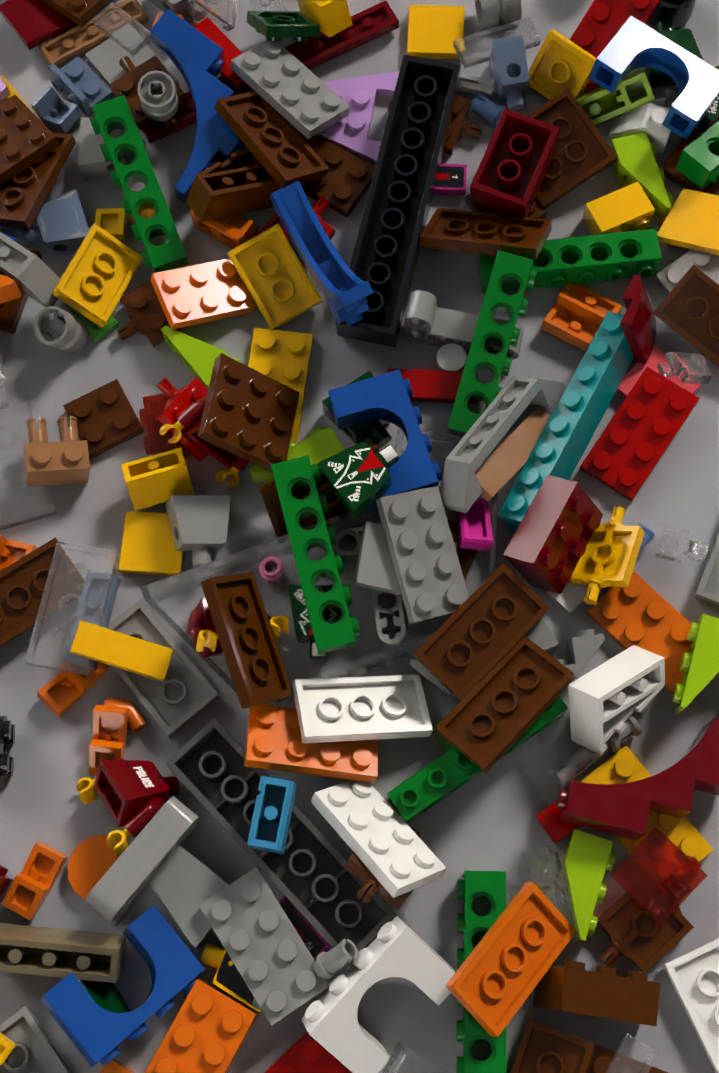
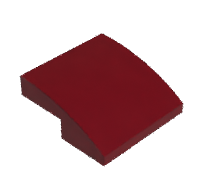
(34, 21)
(639, 320)

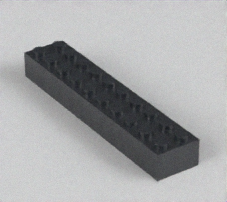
(402, 194)

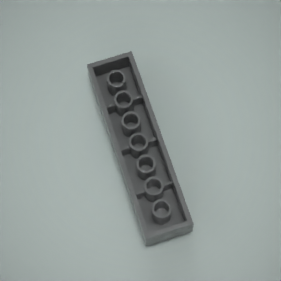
(309, 870)

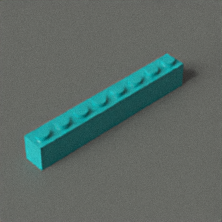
(573, 418)

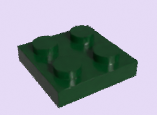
(281, 24)

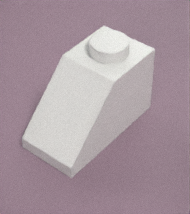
(641, 119)

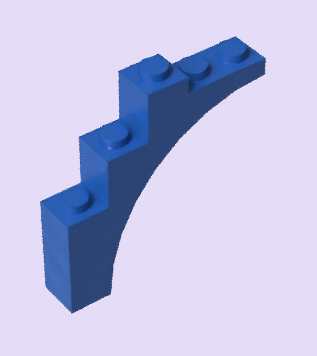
(198, 61)
(329, 272)

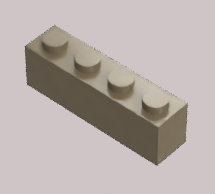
(60, 952)

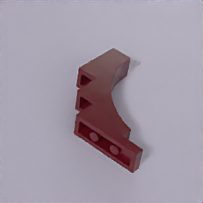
(626, 806)

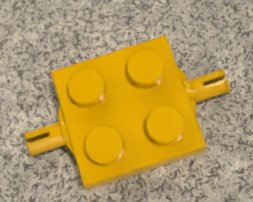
(608, 557)

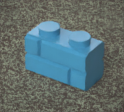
(272, 815)

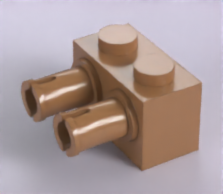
(55, 462)

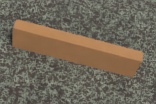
(84, 38)
(511, 454)

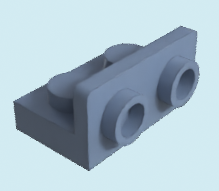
(80, 85)

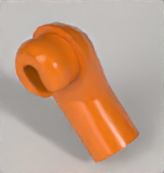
(135, 719)

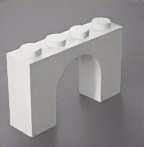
(392, 954)

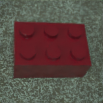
(514, 163)
(553, 534)

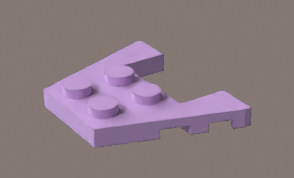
(353, 130)

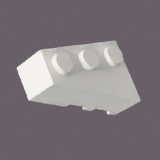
(611, 693)

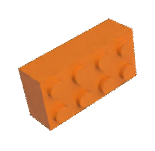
(204, 1033)

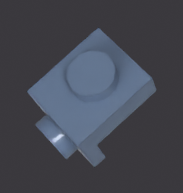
(56, 112)

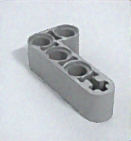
(440, 326)
(381, 615)
(124, 880)

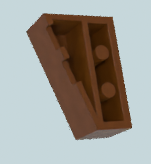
(231, 188)
(599, 993)

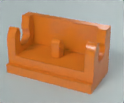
(228, 230)

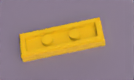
(121, 650)

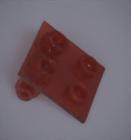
(659, 875)

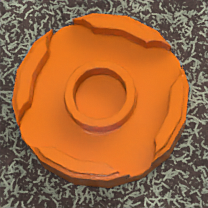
(89, 863)

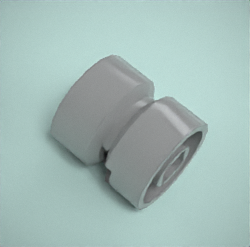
(491, 11)
(158, 95)
(60, 329)

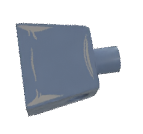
(510, 71)
(60, 225)

